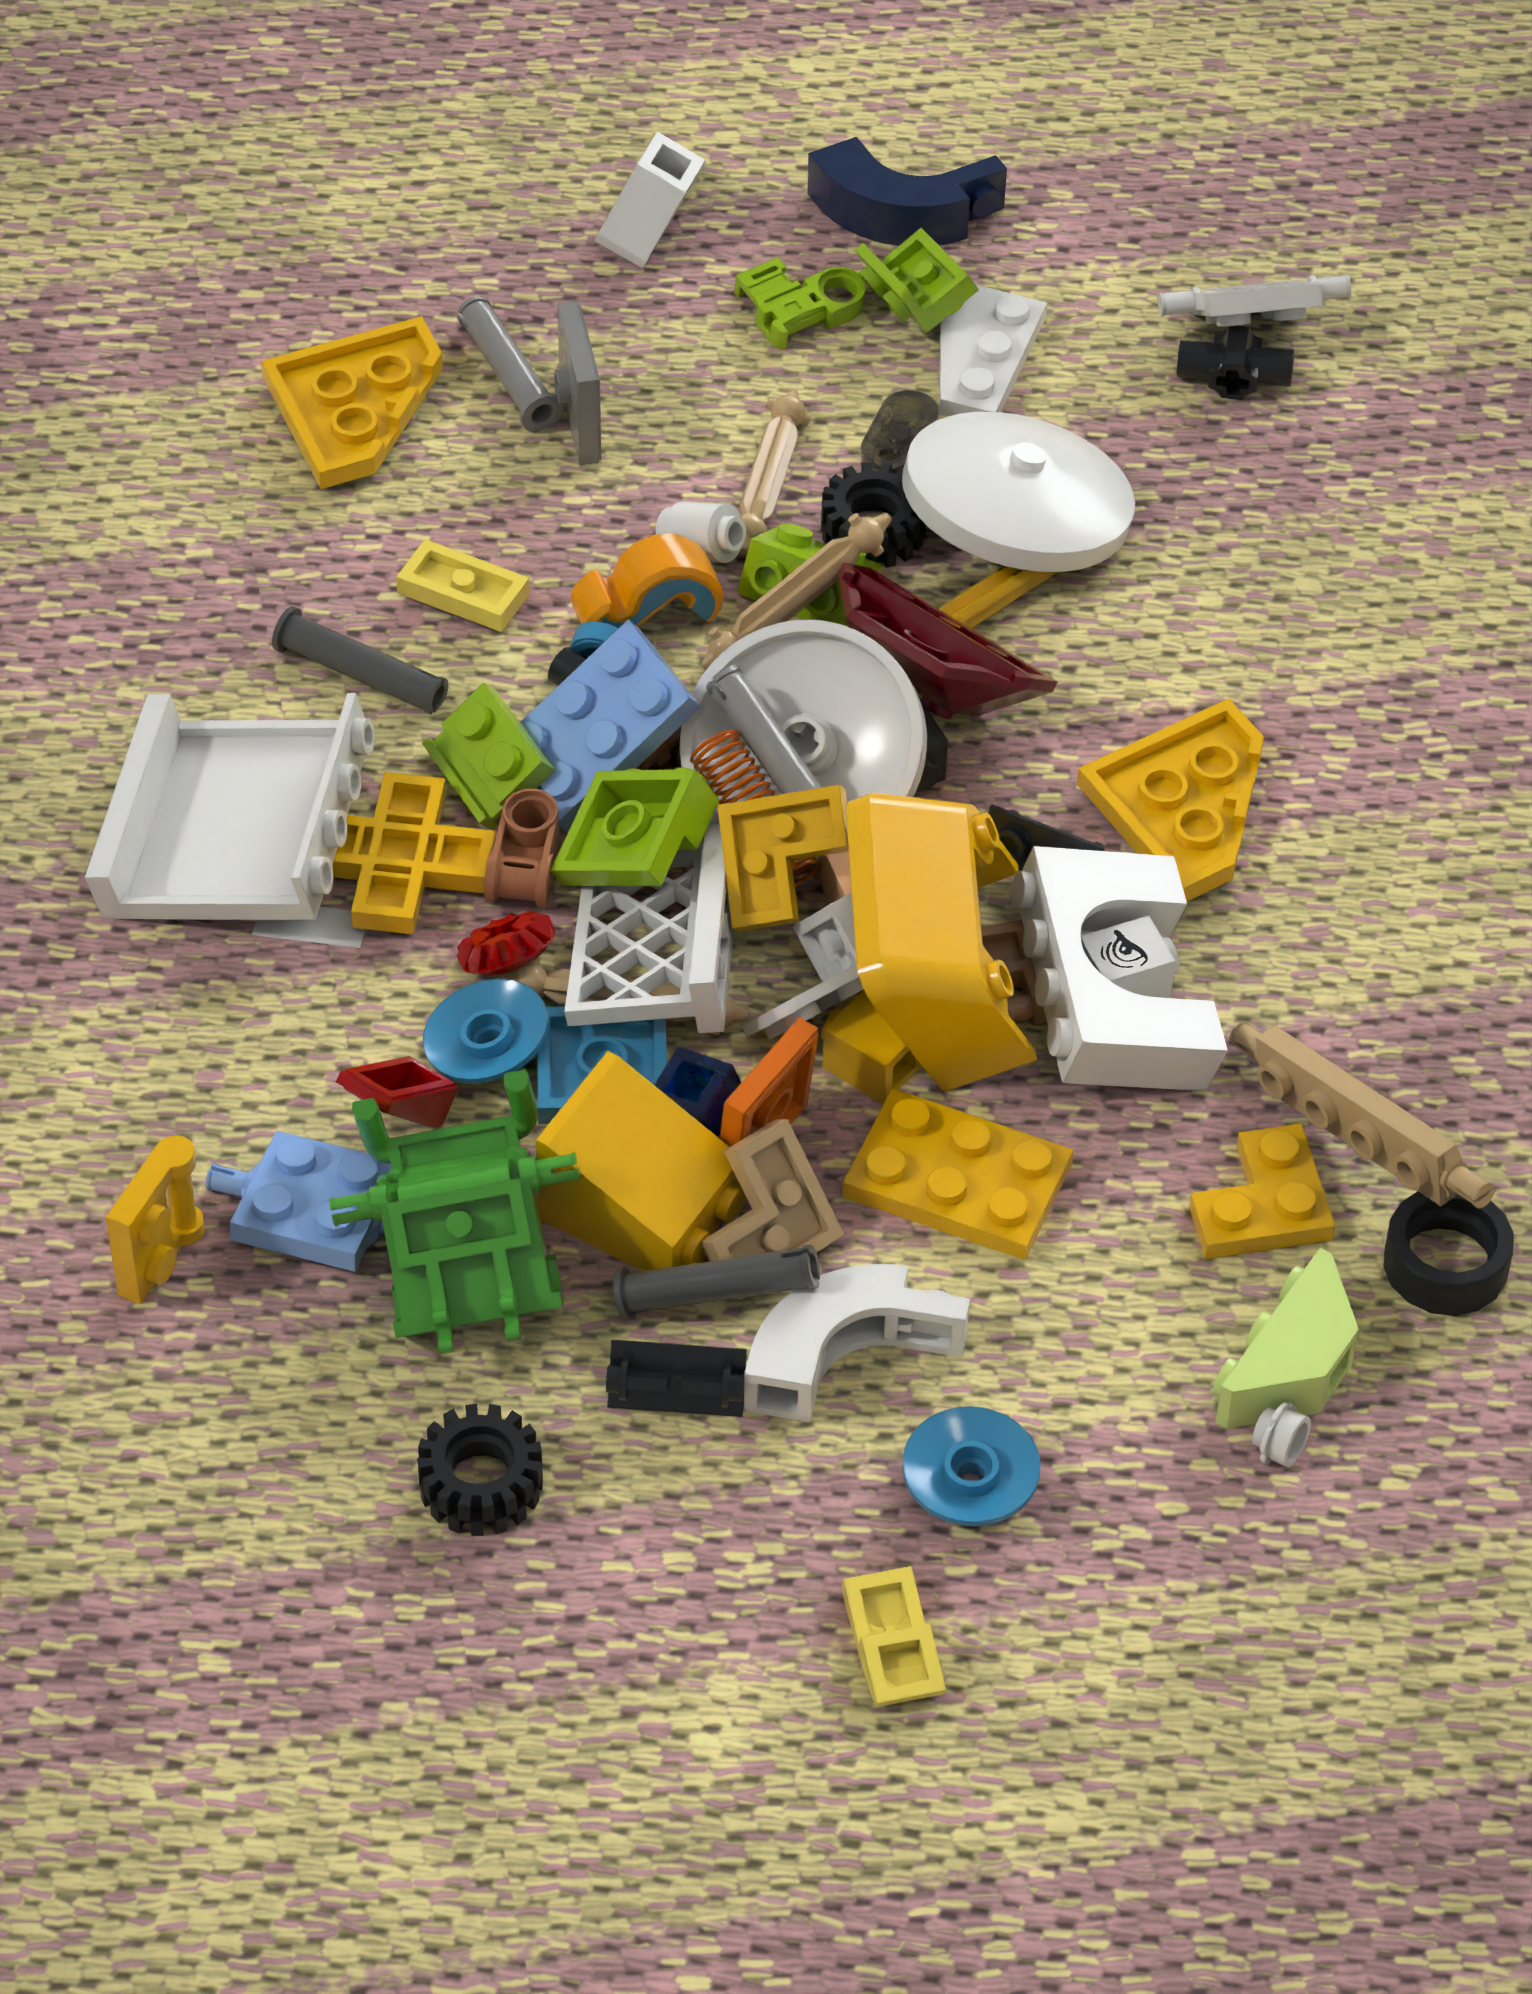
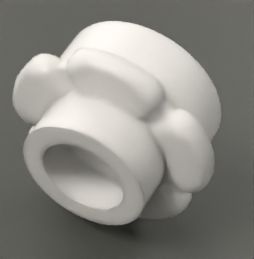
(1281, 1434)

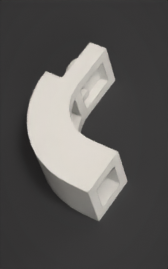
(845, 1313)

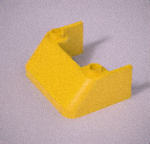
(921, 933)

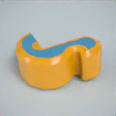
(647, 580)

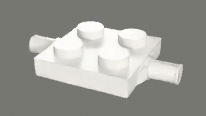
(1274, 300)

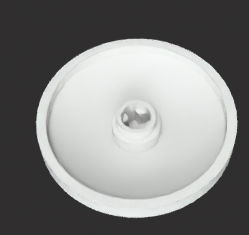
(1018, 491)
(835, 701)

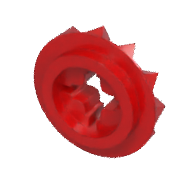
(506, 943)

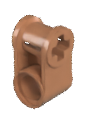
(524, 850)

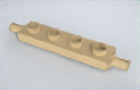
(1360, 1117)

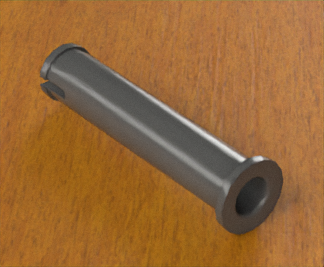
(358, 661)
(715, 1280)

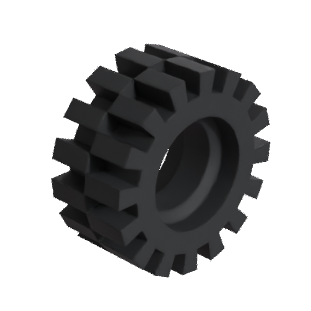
(876, 492)
(475, 1437)

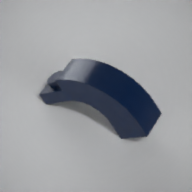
(894, 205)

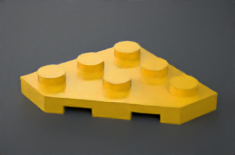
(354, 396)
(1183, 792)

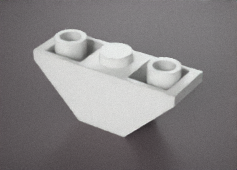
(650, 200)

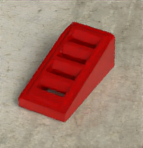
(403, 1089)

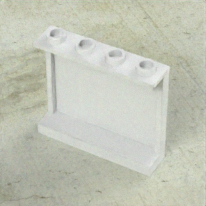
(228, 816)

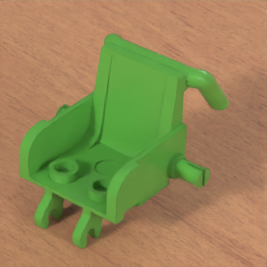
(462, 1218)

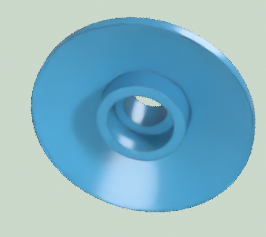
(485, 1031)
(974, 1443)

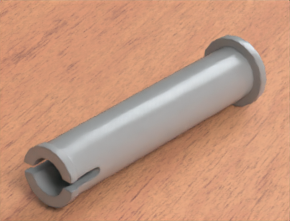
(536, 405)
(760, 731)

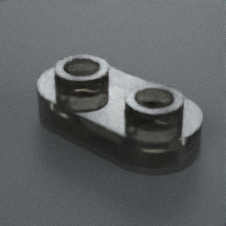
(891, 431)

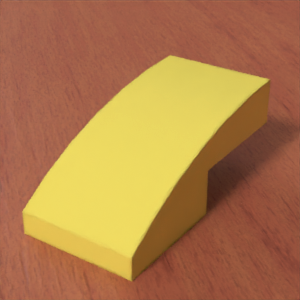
(893, 1637)

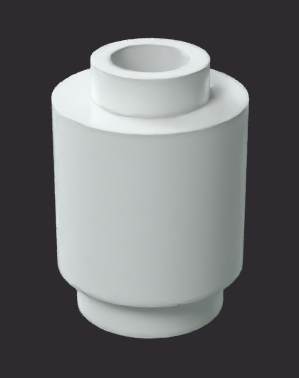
(712, 525)

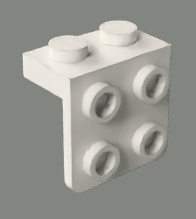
(831, 948)

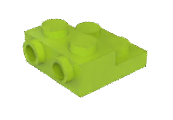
(634, 827)

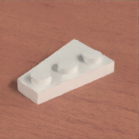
(986, 349)

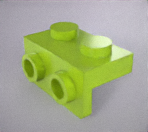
(917, 280)
(779, 553)

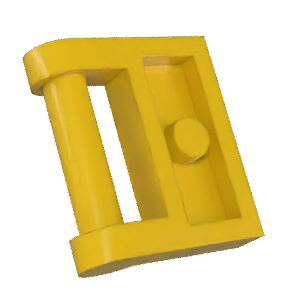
(142, 1227)

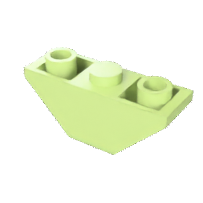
(1294, 1352)

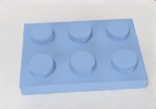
(607, 716)

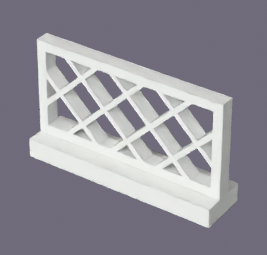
(697, 969)

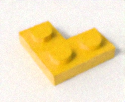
(763, 840)
(1276, 1208)

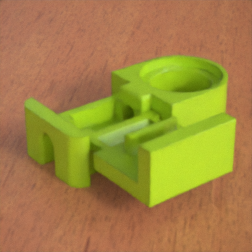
(795, 307)

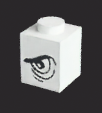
(1134, 957)

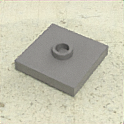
(578, 383)

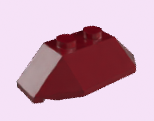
(941, 656)

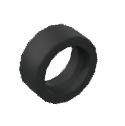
(1445, 1290)

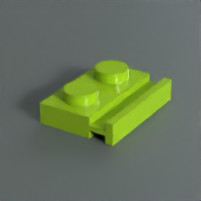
(487, 754)

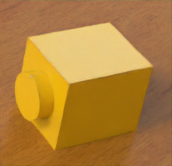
(866, 1050)

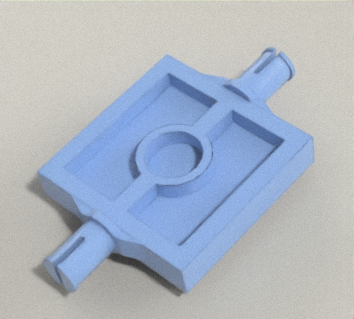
(289, 1196)

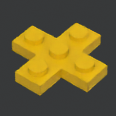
(407, 851)

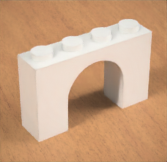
(1093, 1024)

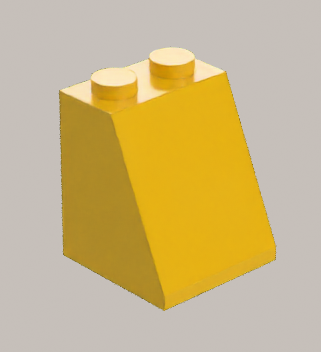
(646, 1169)

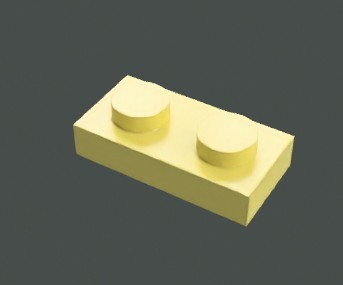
(463, 585)

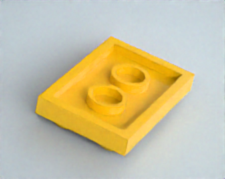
(958, 1173)

